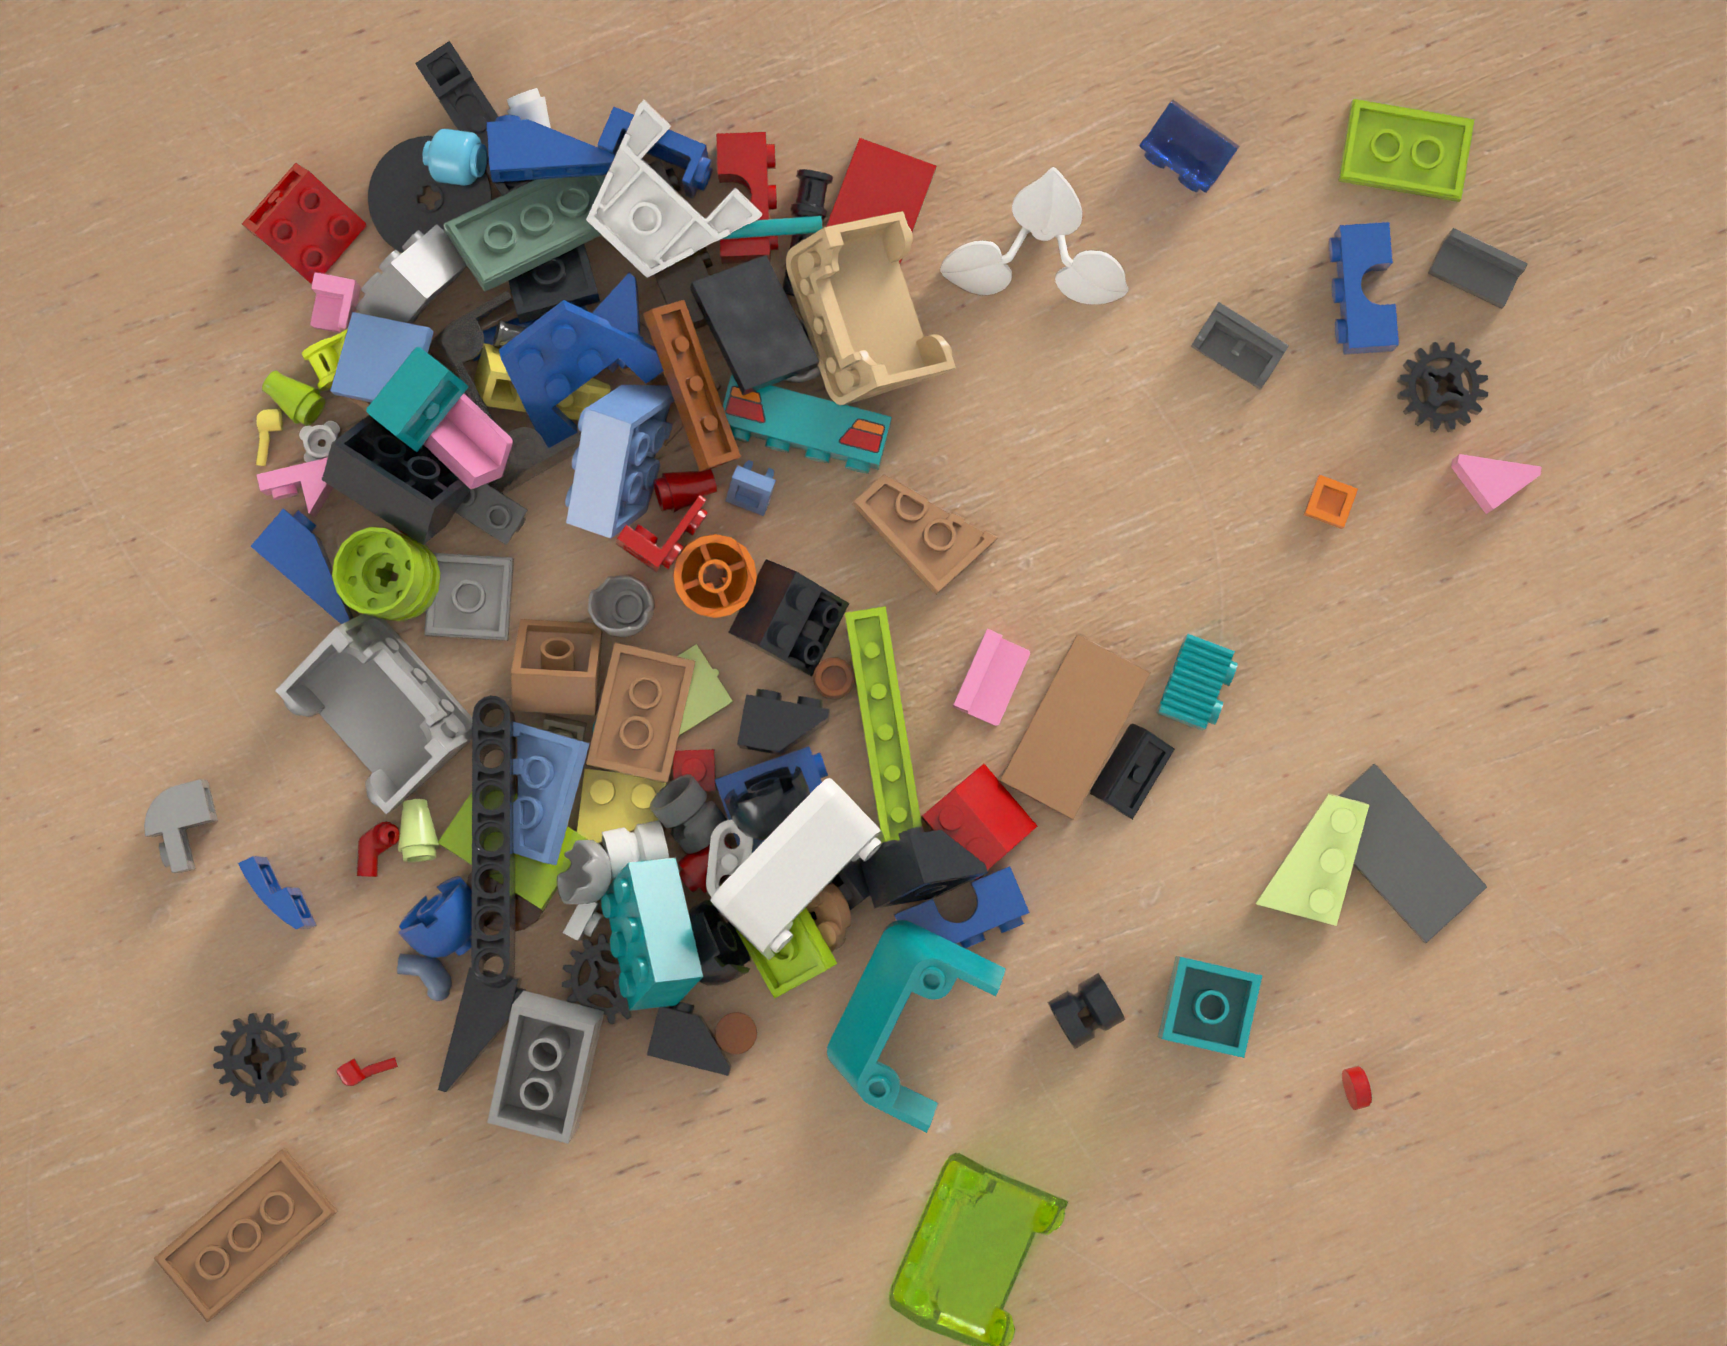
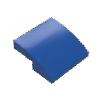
(286, 902)

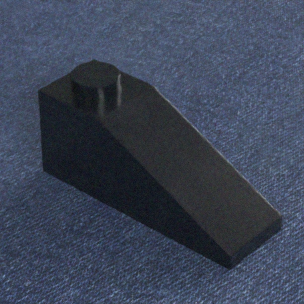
(479, 1020)

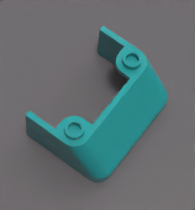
(902, 963)

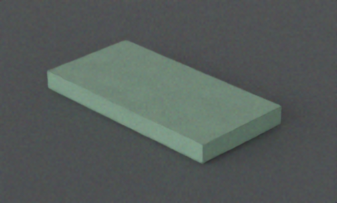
(525, 227)

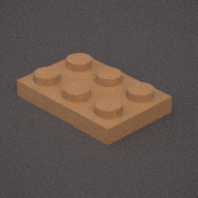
(640, 712)

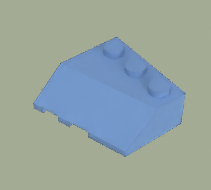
(618, 458)

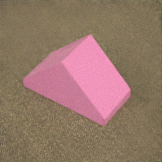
(1492, 480)

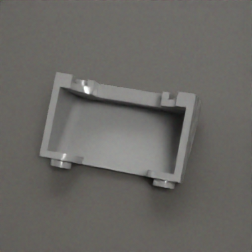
(380, 706)

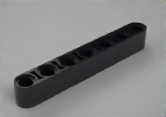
(484, 823)

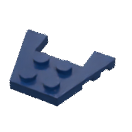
(562, 355)

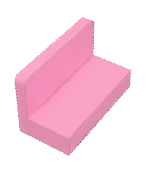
(470, 444)
(991, 678)

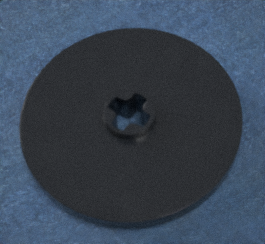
(401, 181)

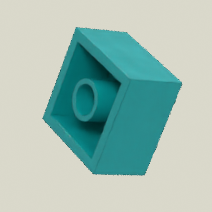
(1210, 1006)

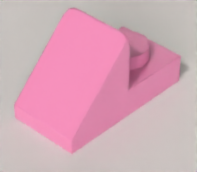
(285, 481)

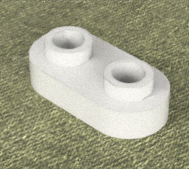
(723, 859)

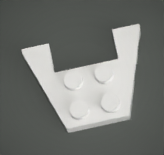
(646, 215)

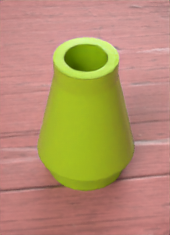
(295, 398)

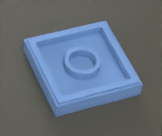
(373, 354)

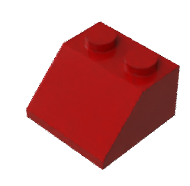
(981, 817)

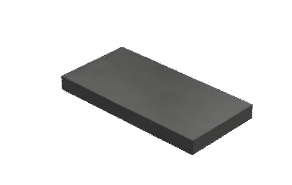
(1409, 858)

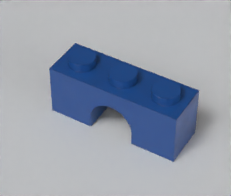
(1363, 324)
(997, 904)

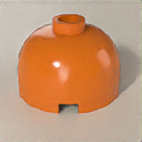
(714, 575)

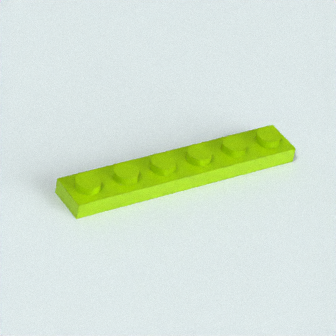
(883, 721)

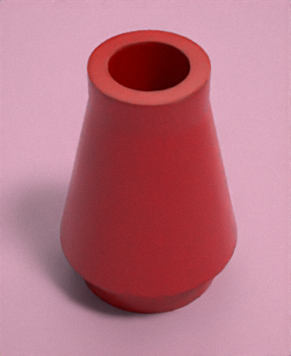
(681, 489)

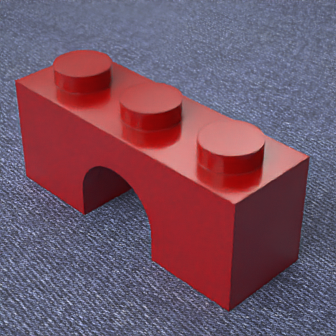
(746, 161)

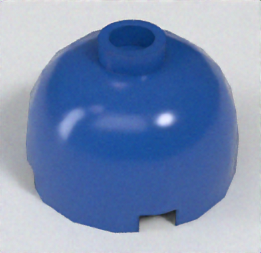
(442, 923)

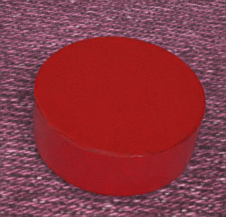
(1357, 1087)

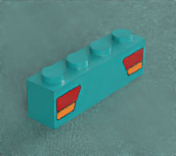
(808, 424)

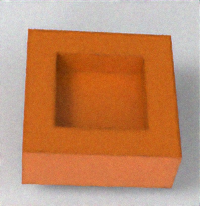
(1330, 501)

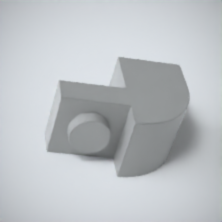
(172, 814)

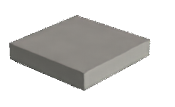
(471, 598)

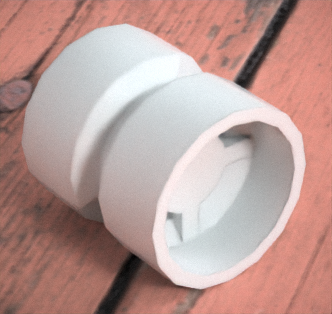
(643, 844)

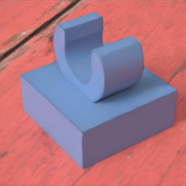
(751, 489)

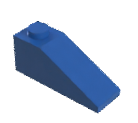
(534, 151)
(303, 560)

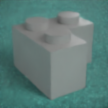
(412, 278)

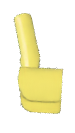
(267, 421)

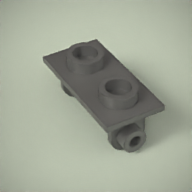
(493, 512)

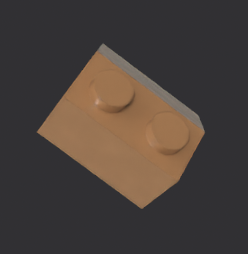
(556, 667)

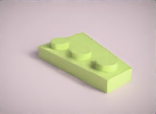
(1320, 863)

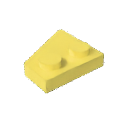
(614, 802)

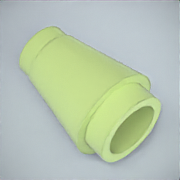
(417, 832)

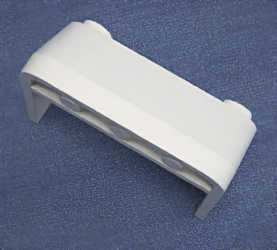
(796, 866)

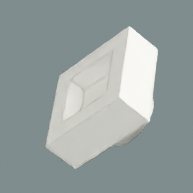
(583, 921)

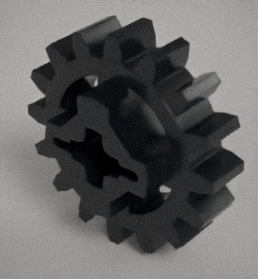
(1456, 394)
(590, 988)
(263, 1077)

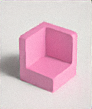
(333, 302)

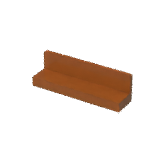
(692, 385)

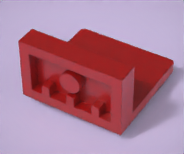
(304, 223)
(642, 543)

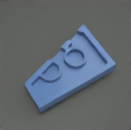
(548, 781)

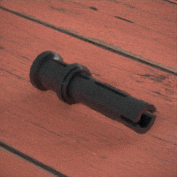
(808, 203)

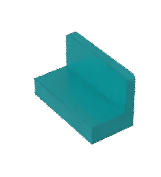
(416, 398)

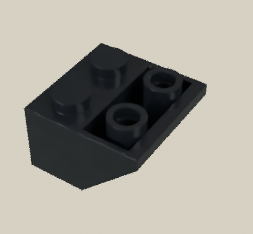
(789, 617)
(778, 725)

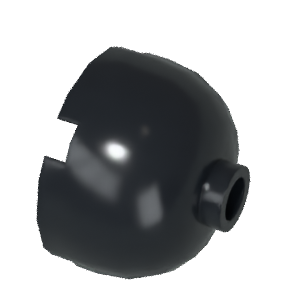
(767, 801)
(718, 946)

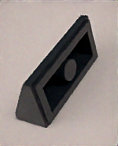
(1131, 770)

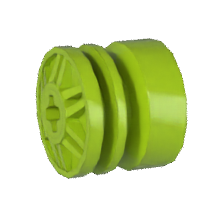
(365, 569)

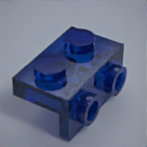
(1188, 147)

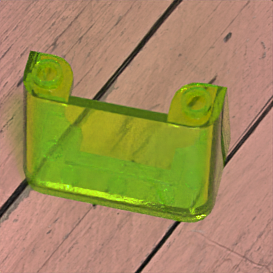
(971, 1251)

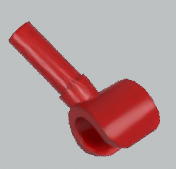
(352, 1074)

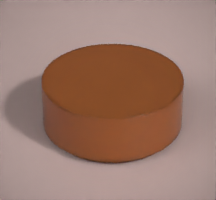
(834, 678)
(736, 1033)

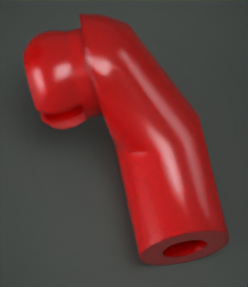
(373, 844)

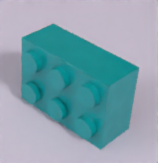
(651, 934)

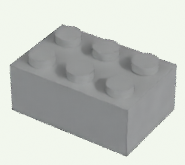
(545, 1066)

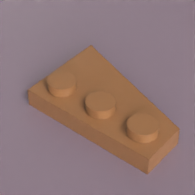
(921, 533)

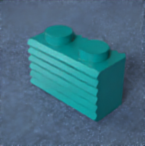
(1196, 683)

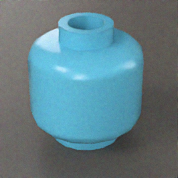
(455, 157)

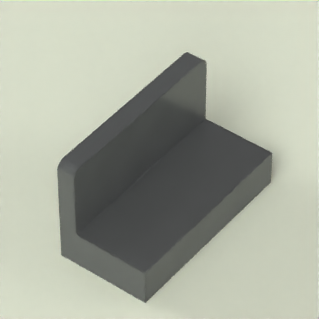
(1477, 268)

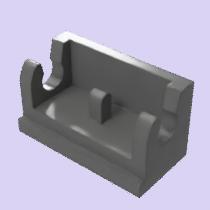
(1239, 346)

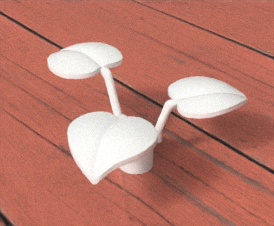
(1047, 211)

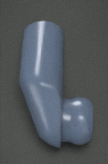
(430, 971)

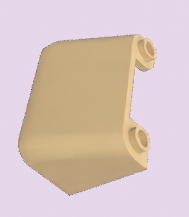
(862, 309)

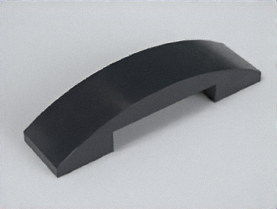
(462, 99)

